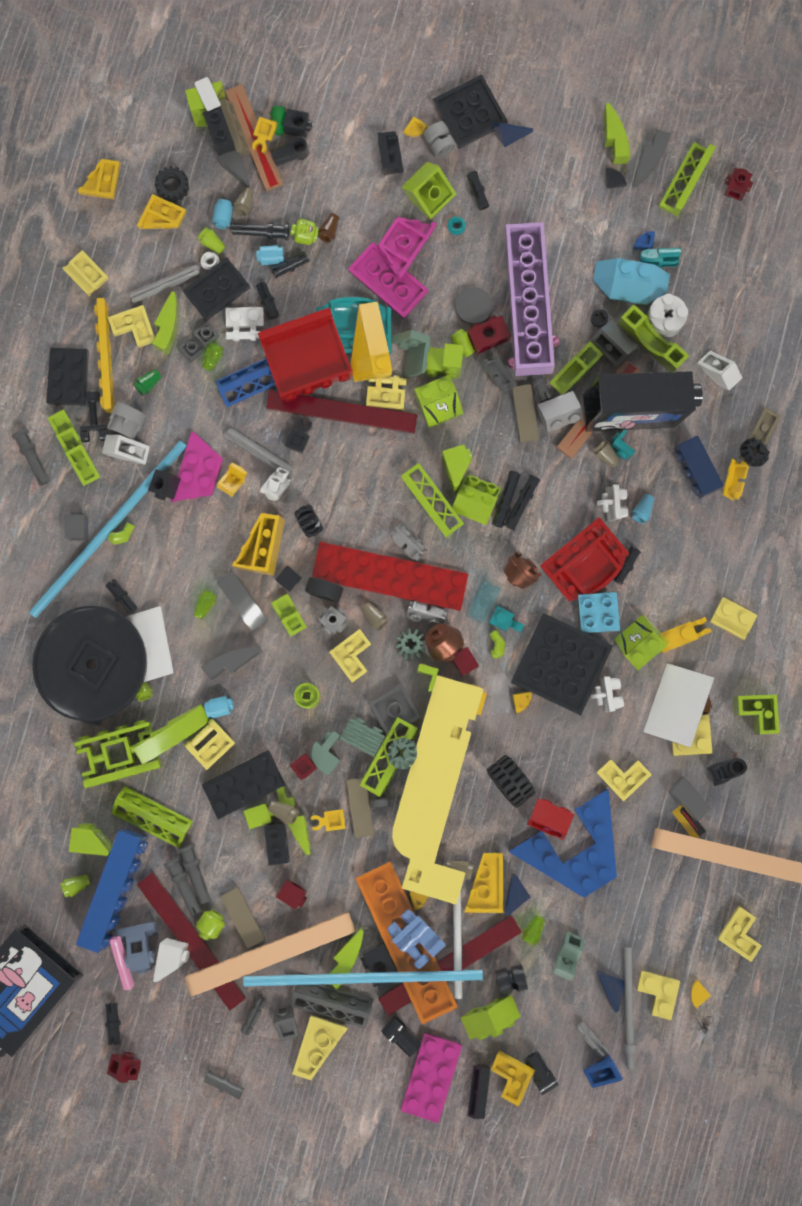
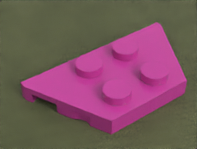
(403, 243)
(198, 470)

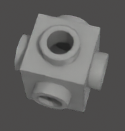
(335, 627)

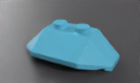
(631, 280)

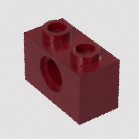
(482, 343)

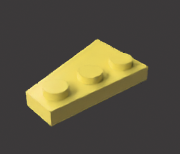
(317, 1044)

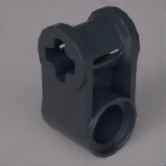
(725, 771)

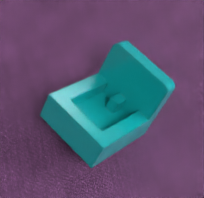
(622, 449)

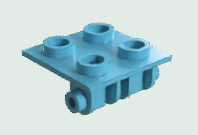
(599, 612)

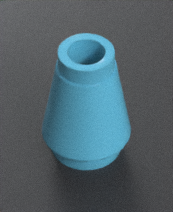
(643, 509)

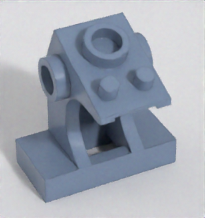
(141, 961)

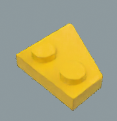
(161, 214)

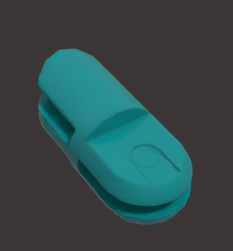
(661, 257)

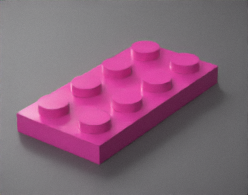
(378, 277)
(431, 1077)

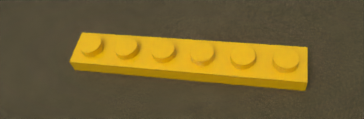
(104, 348)

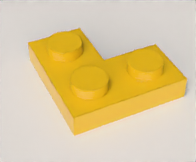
(516, 1073)

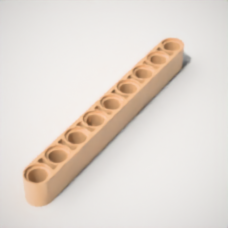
(727, 855)
(269, 954)

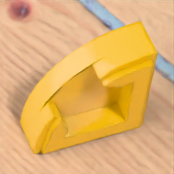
(415, 128)
(521, 701)
(418, 900)
(698, 994)

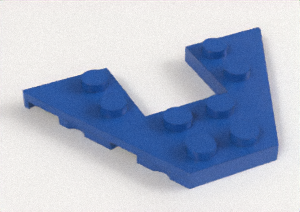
(590, 867)

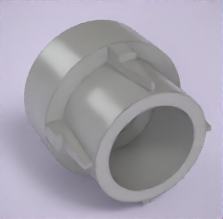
(125, 420)

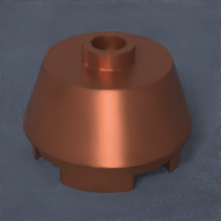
(521, 571)
(443, 642)

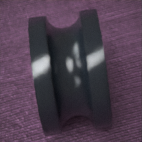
(604, 316)

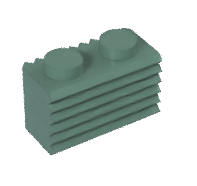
(363, 737)

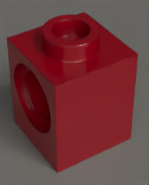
(465, 661)
(303, 766)
(292, 894)

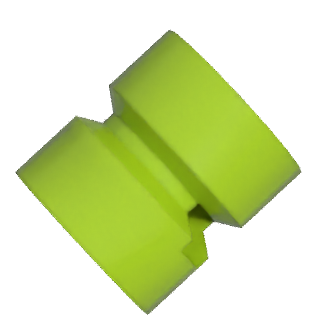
(307, 696)

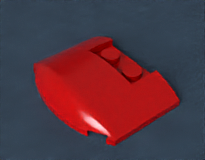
(586, 561)

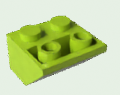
(476, 499)

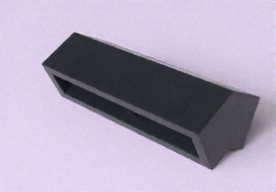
(479, 1091)

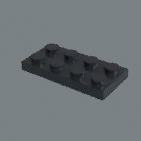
(243, 784)

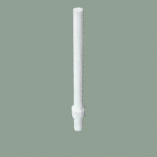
(457, 946)

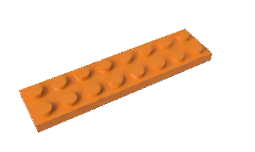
(387, 903)

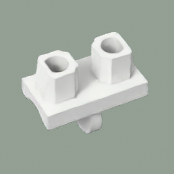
(276, 484)
(611, 503)
(607, 685)

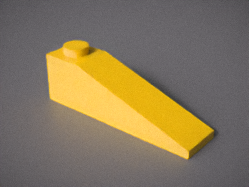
(370, 350)

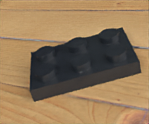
(216, 289)
(67, 376)

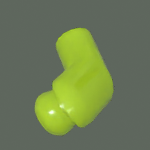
(122, 536)
(499, 647)

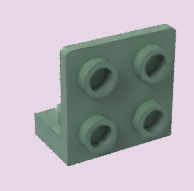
(417, 348)

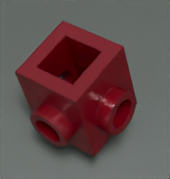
(738, 183)
(124, 1067)

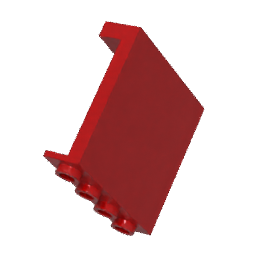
(305, 354)

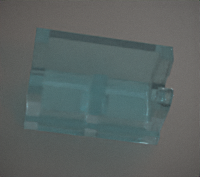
(483, 602)

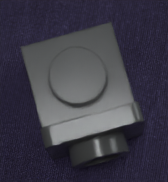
(286, 1023)

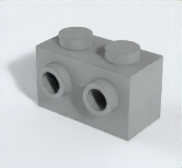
(560, 411)

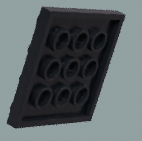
(561, 664)

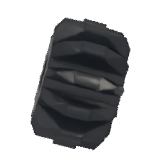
(308, 521)

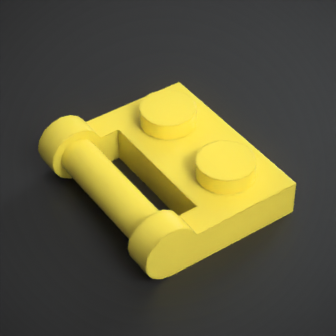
(213, 749)

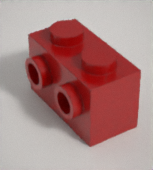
(550, 818)

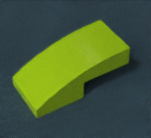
(288, 614)

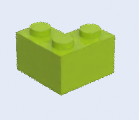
(445, 361)
(764, 712)
(491, 1018)

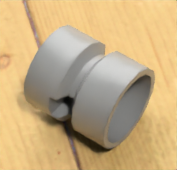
(438, 137)

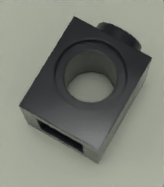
(293, 116)
(164, 485)

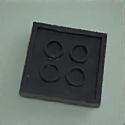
(469, 111)

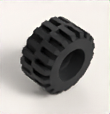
(511, 781)

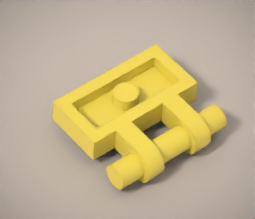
(386, 397)

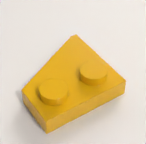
(103, 180)

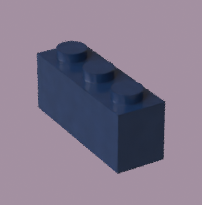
(698, 467)

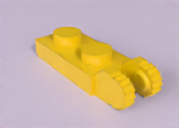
(683, 634)

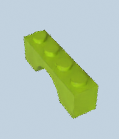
(667, 353)

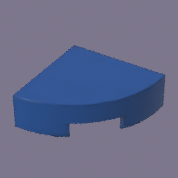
(645, 241)

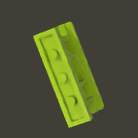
(121, 768)

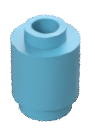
(222, 214)
(270, 255)
(219, 707)

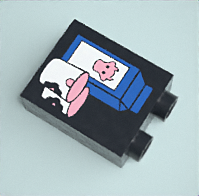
(640, 401)
(31, 987)

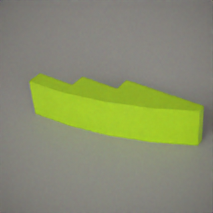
(73, 447)
(171, 734)
(299, 827)

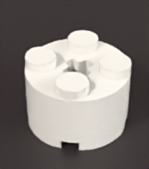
(674, 308)

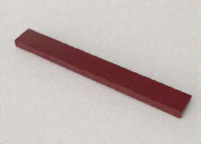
(344, 412)
(185, 932)
(471, 952)

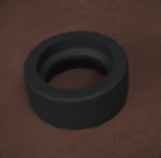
(324, 589)

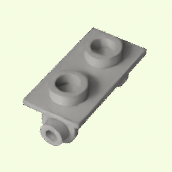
(415, 547)
(418, 612)

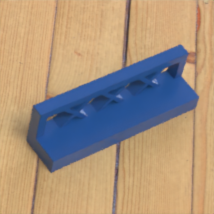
(244, 376)

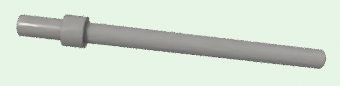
(629, 1047)

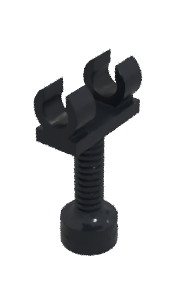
(92, 397)

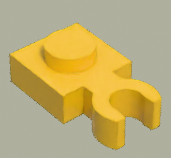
(265, 132)
(332, 820)

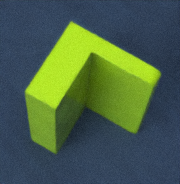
(428, 671)

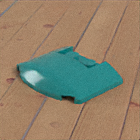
(345, 317)

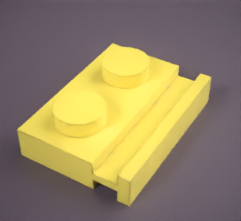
(85, 273)
(733, 618)

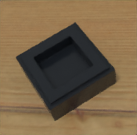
(288, 578)

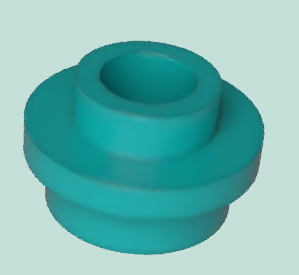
(456, 220)

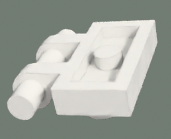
(244, 318)

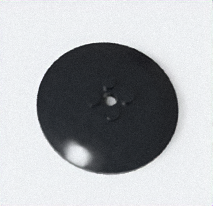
(63, 660)

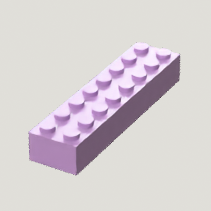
(529, 299)

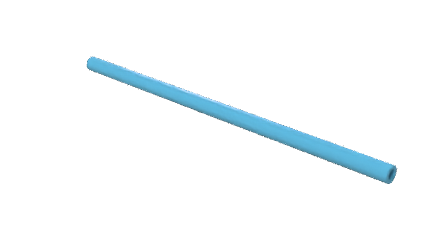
(104, 532)
(351, 978)

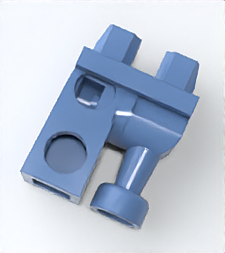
(414, 932)

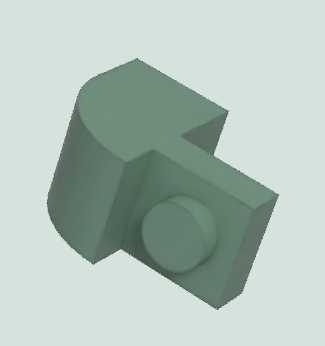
(322, 756)
(568, 956)

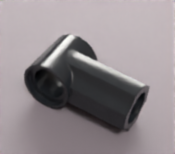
(288, 153)
(397, 1033)
(542, 1076)

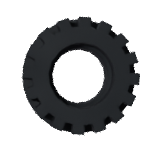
(168, 174)

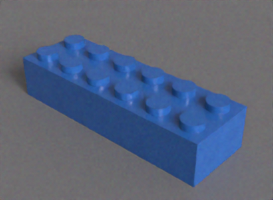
(111, 890)

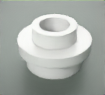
(207, 256)

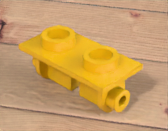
(733, 488)

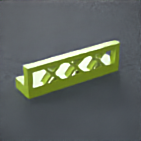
(693, 178)
(427, 505)
(388, 774)
(152, 814)

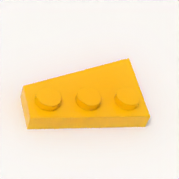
(488, 887)

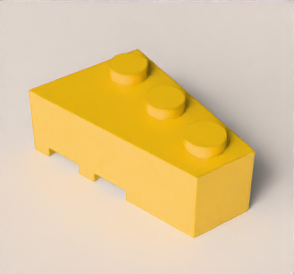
(262, 546)

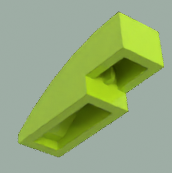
(615, 136)
(167, 324)
(576, 368)
(347, 955)

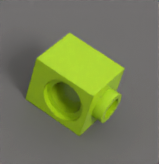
(258, 816)

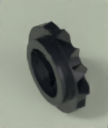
(747, 451)

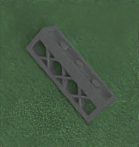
(333, 999)

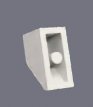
(720, 370)
(125, 449)
(170, 957)

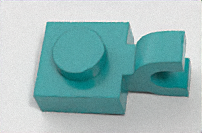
(503, 619)

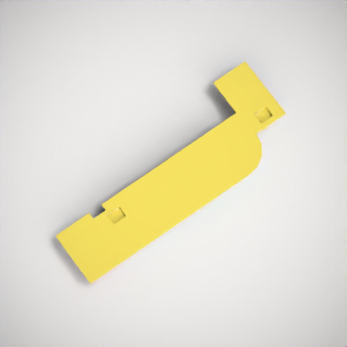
(432, 788)

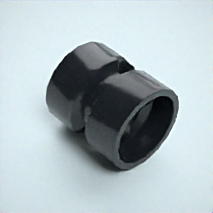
(511, 979)

